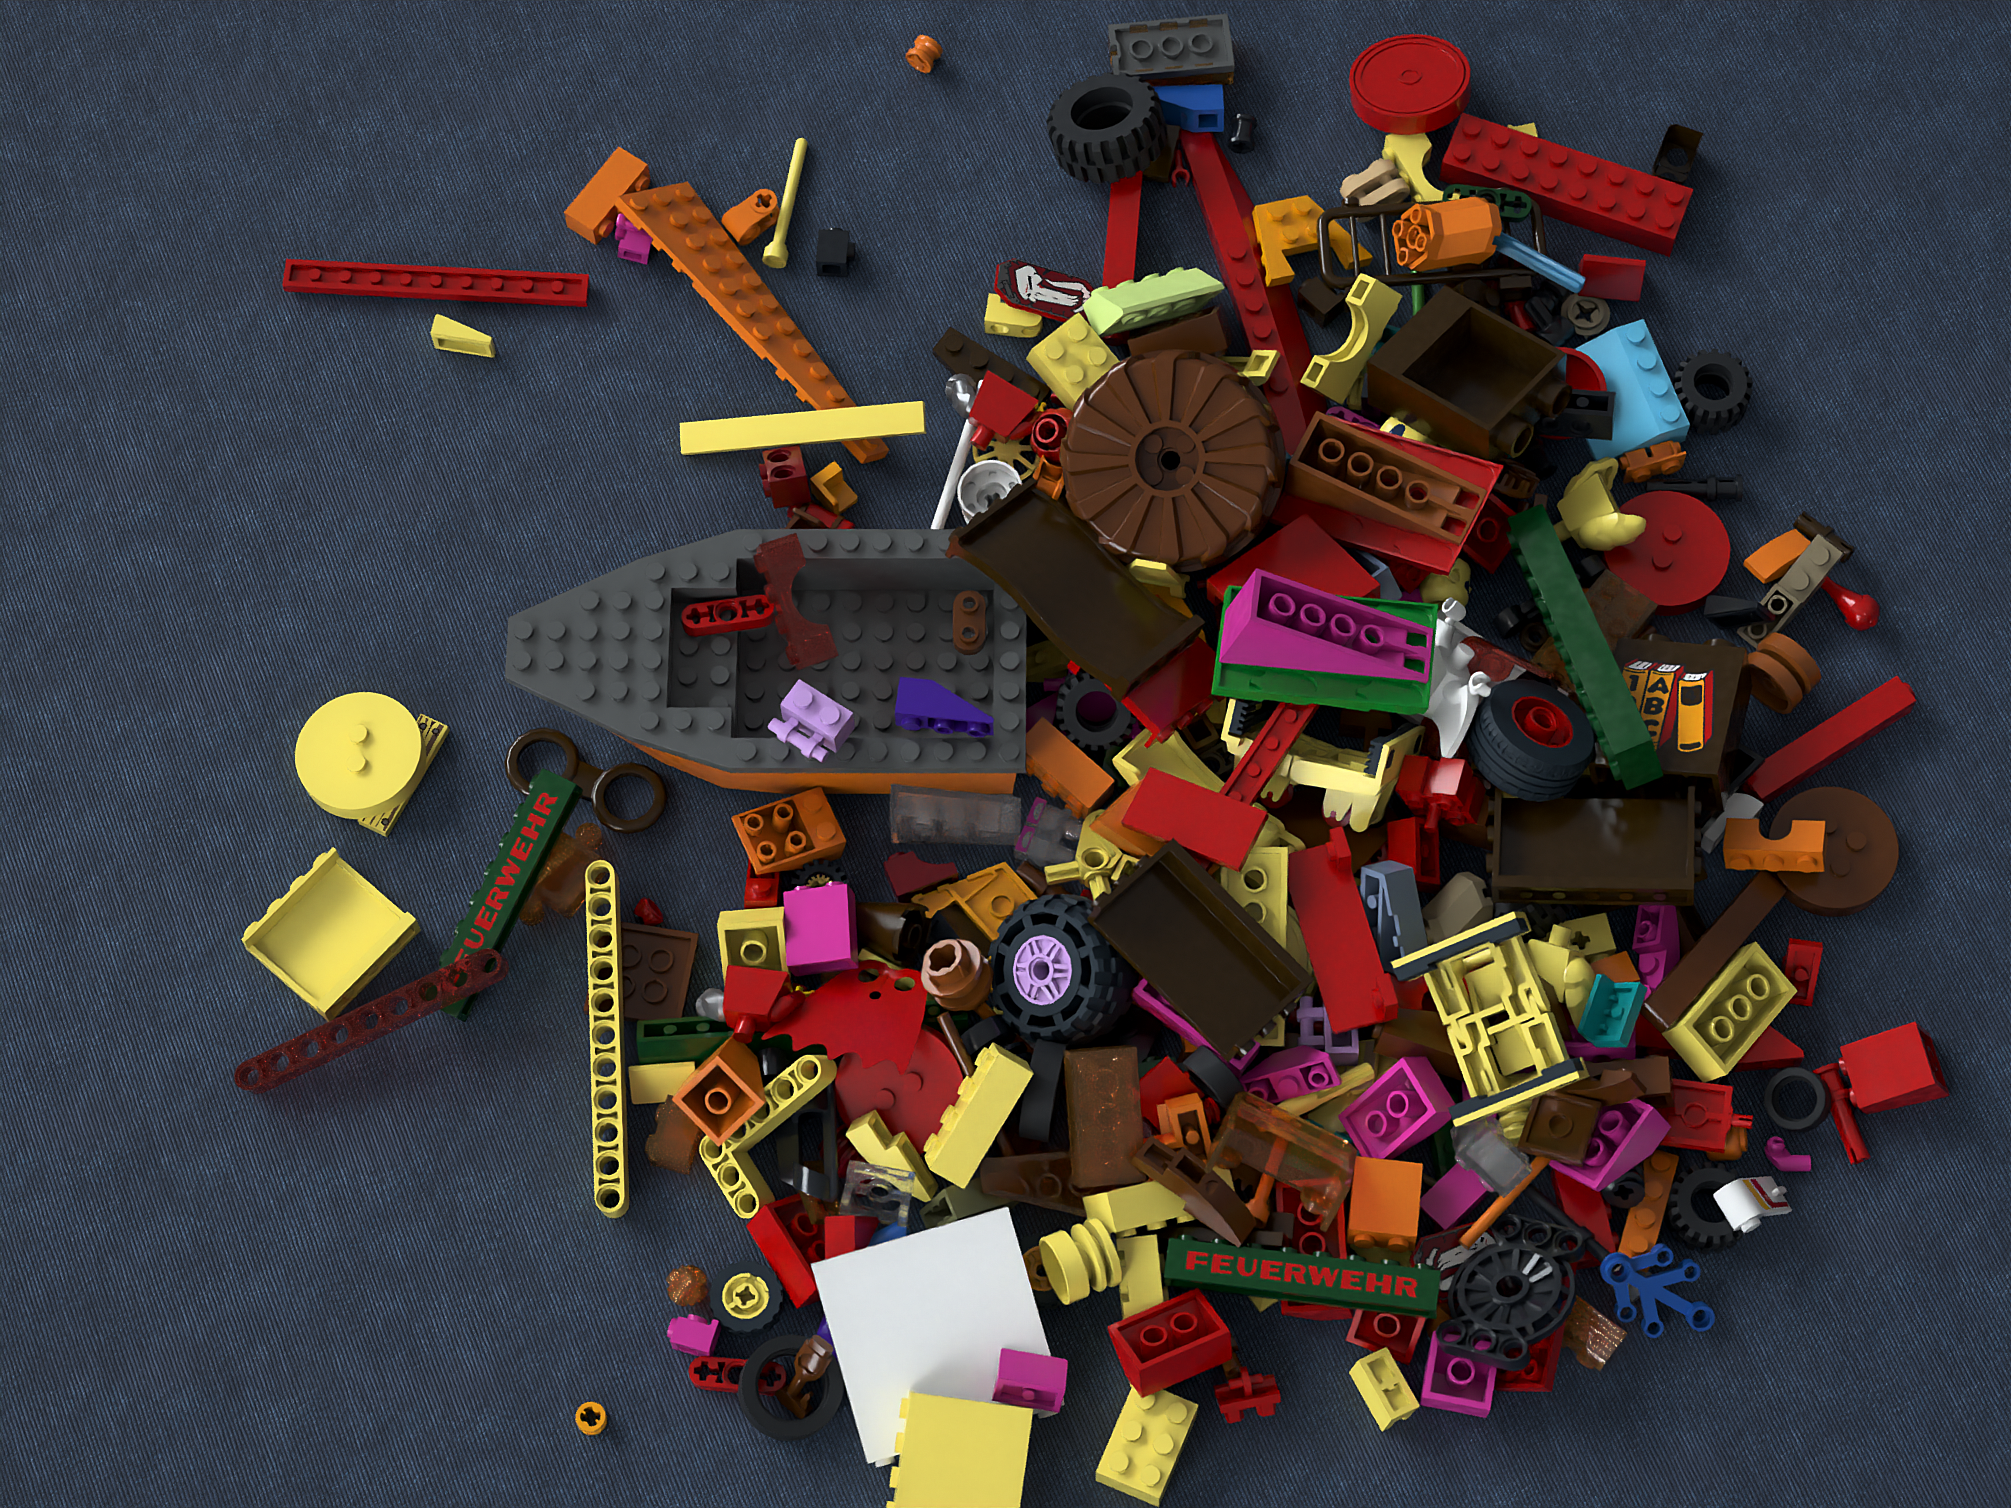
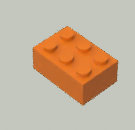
(1066, 770)

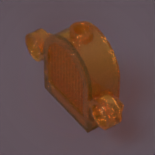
(563, 877)

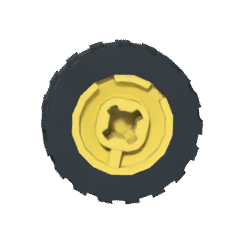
(746, 1299)

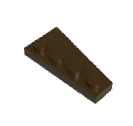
(967, 357)

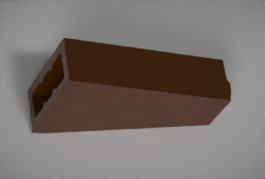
(1420, 1035)

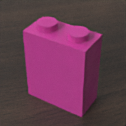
(820, 929)

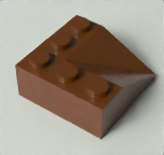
(1198, 331)

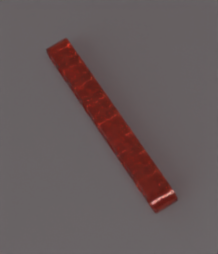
(356, 1019)

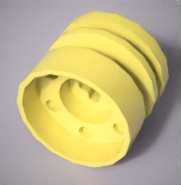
(1080, 1261)

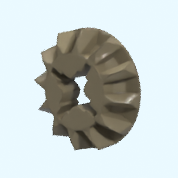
(1599, 318)

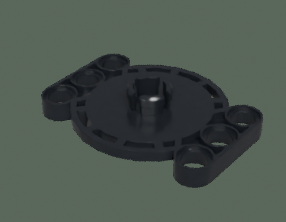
(1491, 1278)

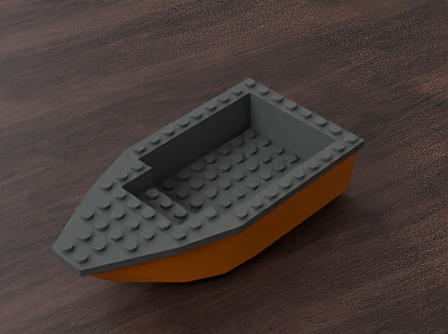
(707, 701)

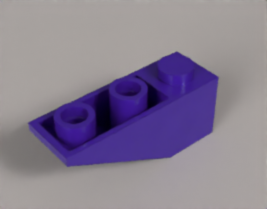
(931, 706)

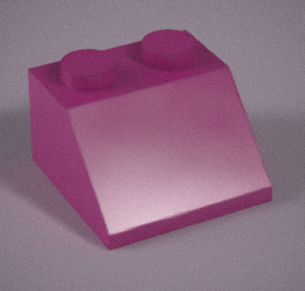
(1457, 1382)

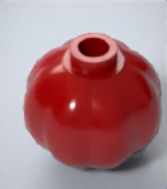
(1048, 432)

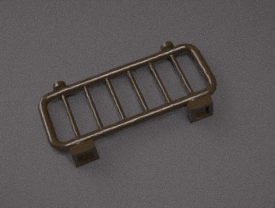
(1513, 281)

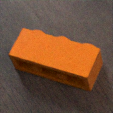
(594, 210)

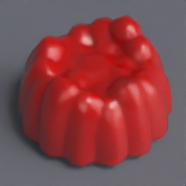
(649, 912)

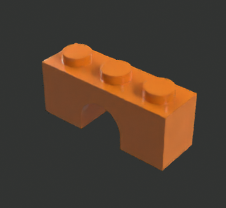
(1800, 850)

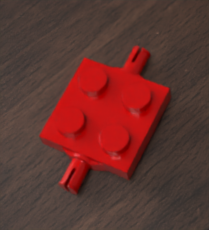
(1701, 1116)

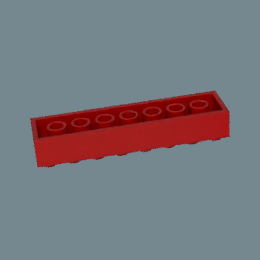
(1568, 183)

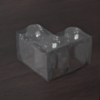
(1490, 1154)

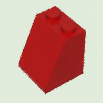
(1893, 1069)

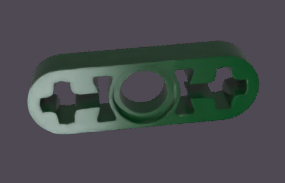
(1496, 194)

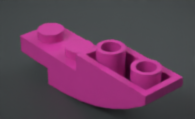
(1657, 943)

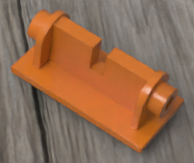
(1665, 459)

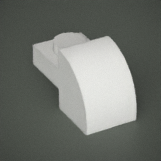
(1737, 806)

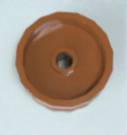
(1782, 673)

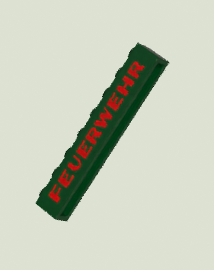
(510, 878)
(1303, 1277)

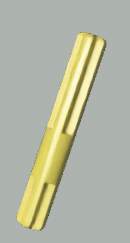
(1350, 1080)

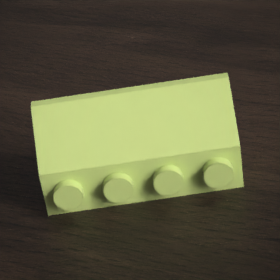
(1150, 300)

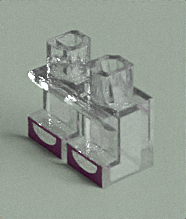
(1044, 835)

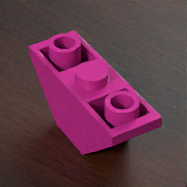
(1291, 1074)

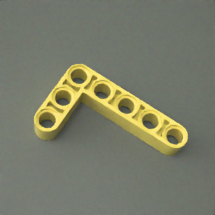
(759, 1125)

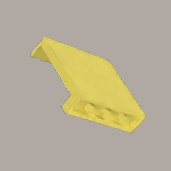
(330, 935)
(960, 1453)

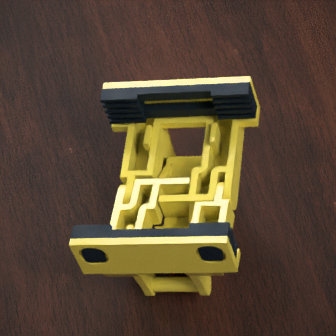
(1354, 780)
(1505, 985)

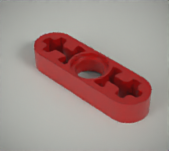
(719, 626)
(729, 1363)

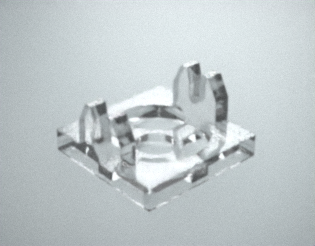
(899, 1178)

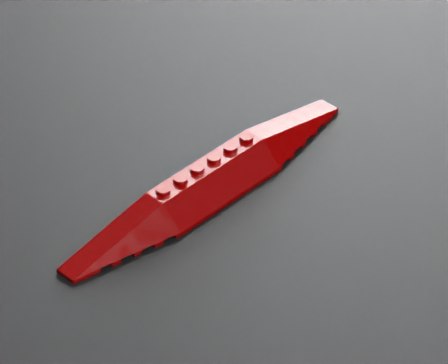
(1263, 312)

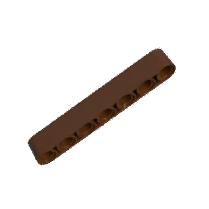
(1712, 950)

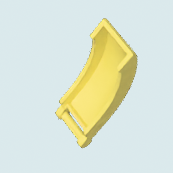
(1179, 760)

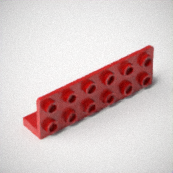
(1339, 936)

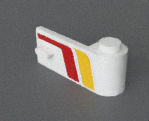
(1749, 1200)

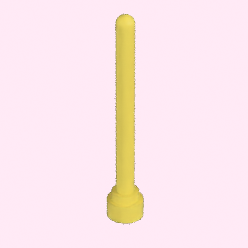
(776, 252)

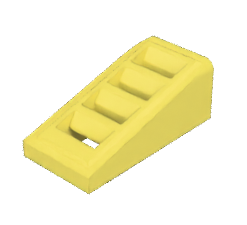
(459, 338)

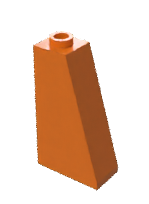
(1135, 844)

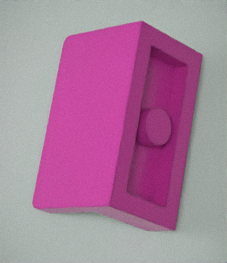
(1453, 1198)
(1030, 1380)

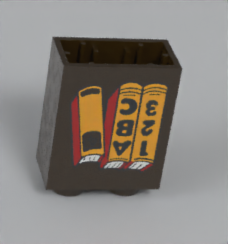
(1694, 712)

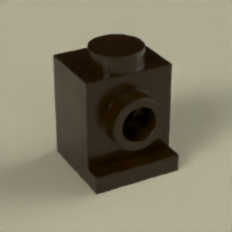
(1320, 301)

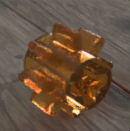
(687, 1285)

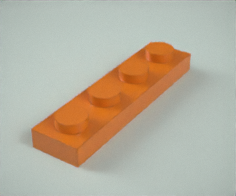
(1646, 1218)

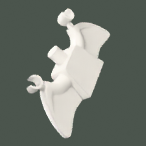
(1453, 690)

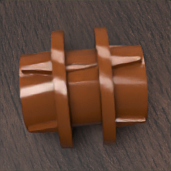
(957, 975)

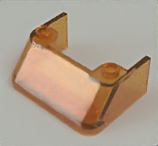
(1286, 1150)

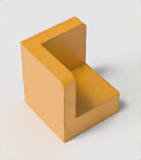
(832, 490)

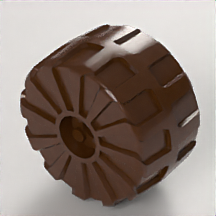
(1226, 450)

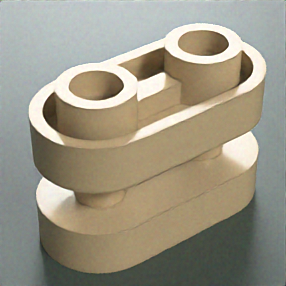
(1376, 185)

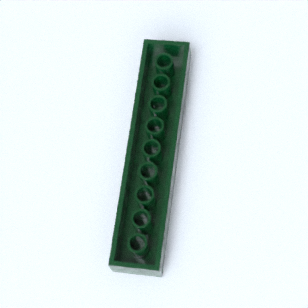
(1583, 648)

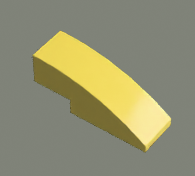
(881, 1148)

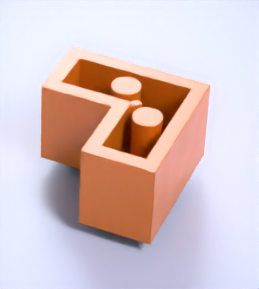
(1187, 1126)

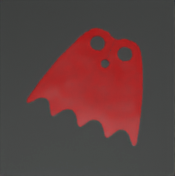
(850, 1021)

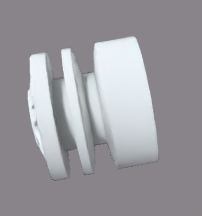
(984, 484)

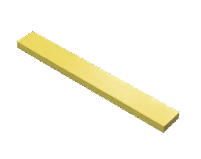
(803, 428)

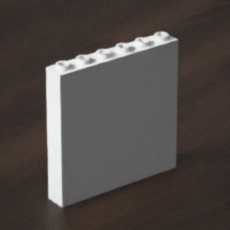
(927, 1319)

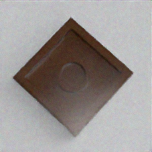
(1560, 1127)

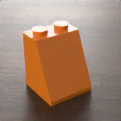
(723, 1091)
(1384, 1204)

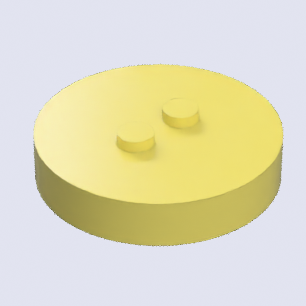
(360, 755)

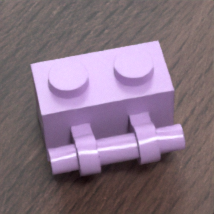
(817, 717)
(1341, 1047)

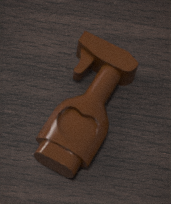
(809, 1366)

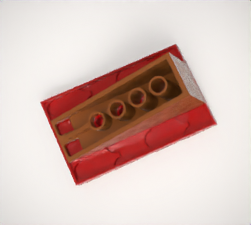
(1386, 492)

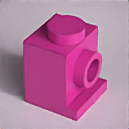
(694, 1335)

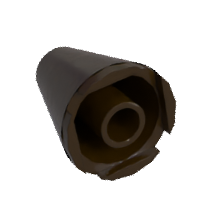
(893, 929)

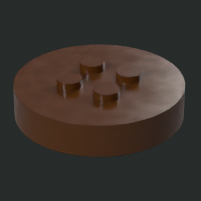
(1858, 855)

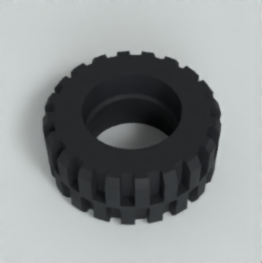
(1114, 101)

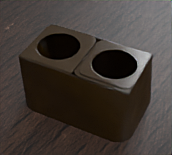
(1677, 137)

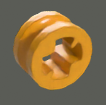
(584, 1426)

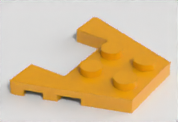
(1290, 229)
(983, 896)

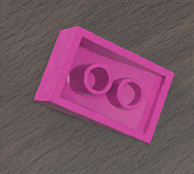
(1398, 1110)
(1621, 1141)

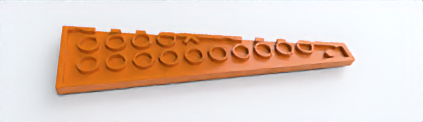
(731, 286)

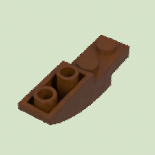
(1205, 1194)

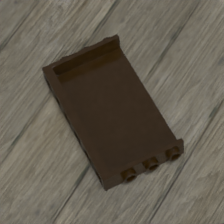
(1594, 850)
(1200, 950)

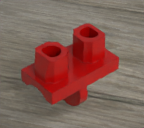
(1246, 1393)

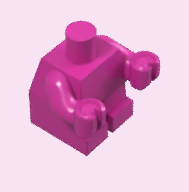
(633, 244)

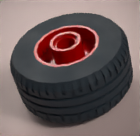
(1530, 740)

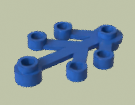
(1652, 1288)

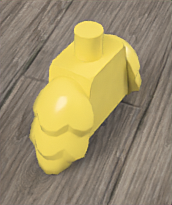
(1592, 513)
(1563, 969)

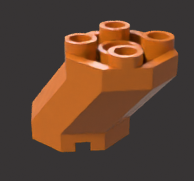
(1446, 233)

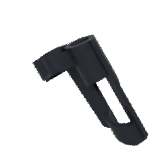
(789, 1133)

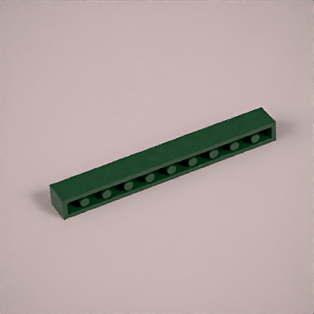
(699, 1037)

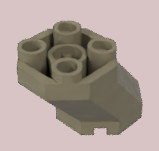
(1456, 908)

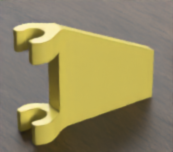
(1159, 574)

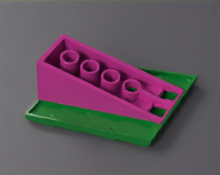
(1324, 647)

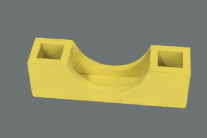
(1410, 156)
(1371, 309)

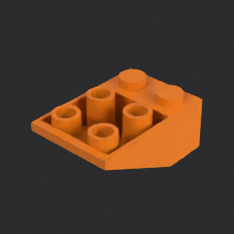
(790, 833)

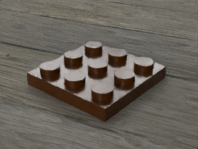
(654, 971)

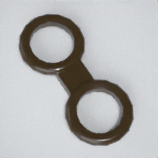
(590, 779)

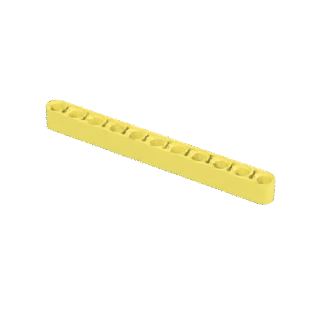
(610, 1053)

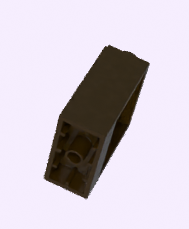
(1468, 378)

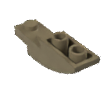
(1794, 589)

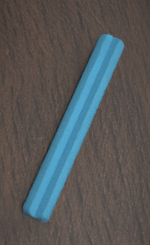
(1539, 262)

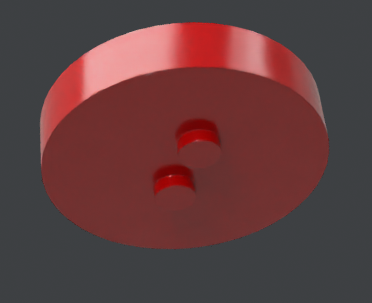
(1410, 84)
(1677, 555)
(906, 1101)

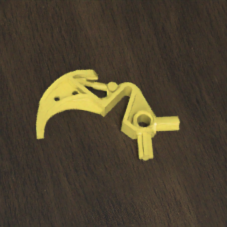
(1093, 861)

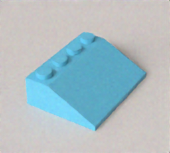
(1645, 398)

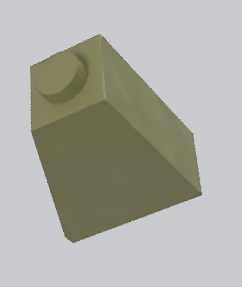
(958, 1203)

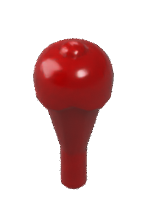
(1860, 610)

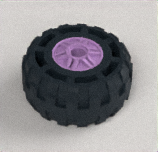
(1058, 973)

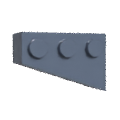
(1392, 910)

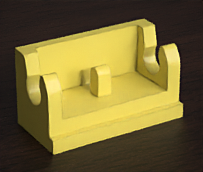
(1384, 1388)

